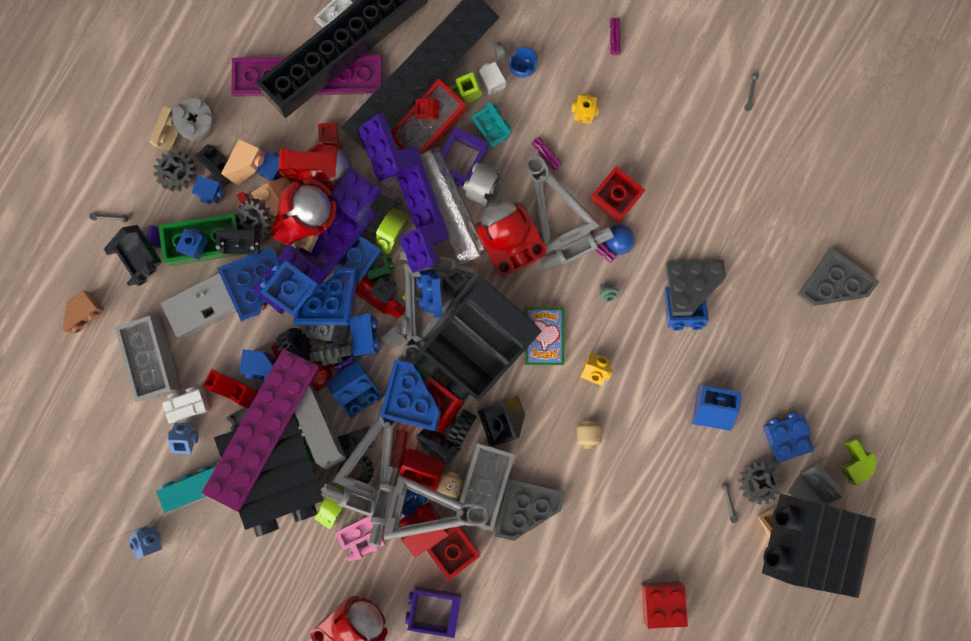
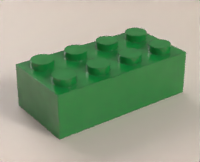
(171, 234)

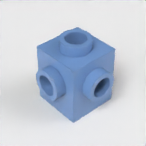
(182, 438)
(145, 542)

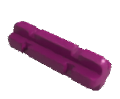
(615, 36)
(546, 153)
(604, 251)

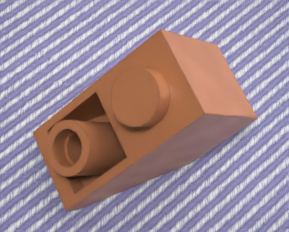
(80, 311)

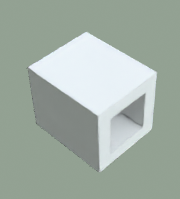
(491, 78)

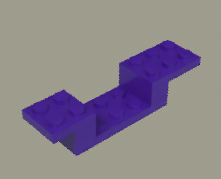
(416, 188)
(353, 215)

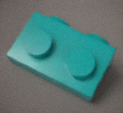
(491, 125)

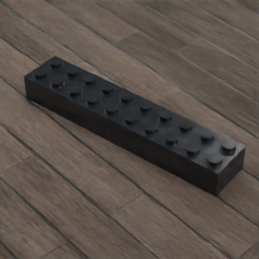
(333, 51)
(424, 66)

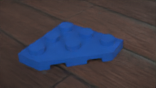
(242, 277)
(330, 301)
(409, 398)

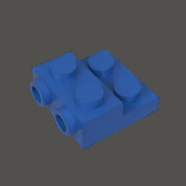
(360, 256)
(287, 286)
(430, 292)
(697, 320)
(788, 437)

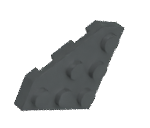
(837, 281)
(692, 283)
(526, 507)

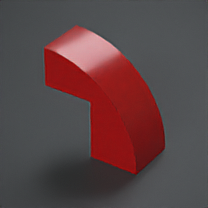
(230, 388)

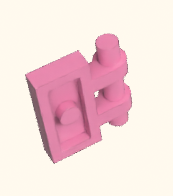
(354, 534)

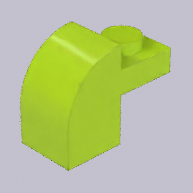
(467, 88)
(390, 229)
(862, 463)
(329, 511)

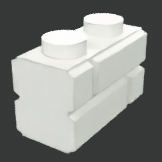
(186, 405)

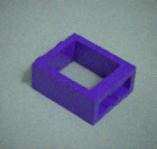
(470, 141)
(429, 628)

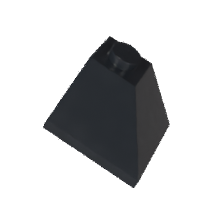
(503, 421)

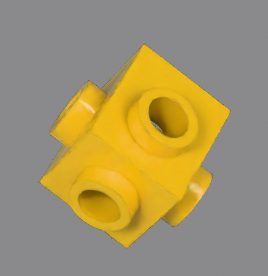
(584, 114)
(597, 369)

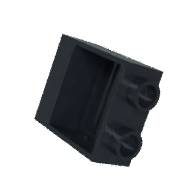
(477, 340)
(283, 486)
(818, 546)

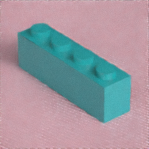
(184, 492)

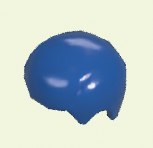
(523, 62)
(622, 241)
(412, 502)

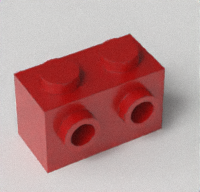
(422, 468)

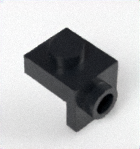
(384, 290)

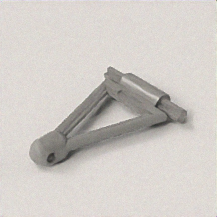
(574, 243)
(444, 267)
(354, 493)
(390, 506)

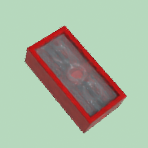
(429, 132)

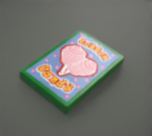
(549, 344)

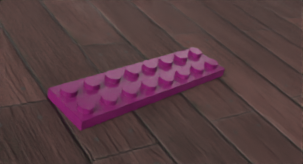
(359, 78)
(260, 430)

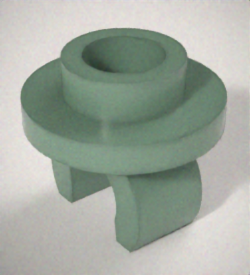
(608, 294)

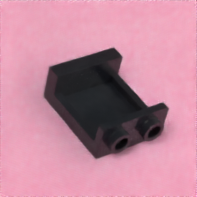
(134, 253)

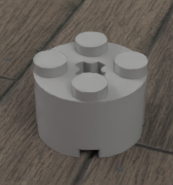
(193, 108)
(483, 184)

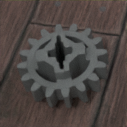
(167, 167)
(255, 217)
(330, 353)
(763, 475)

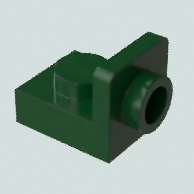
(381, 272)

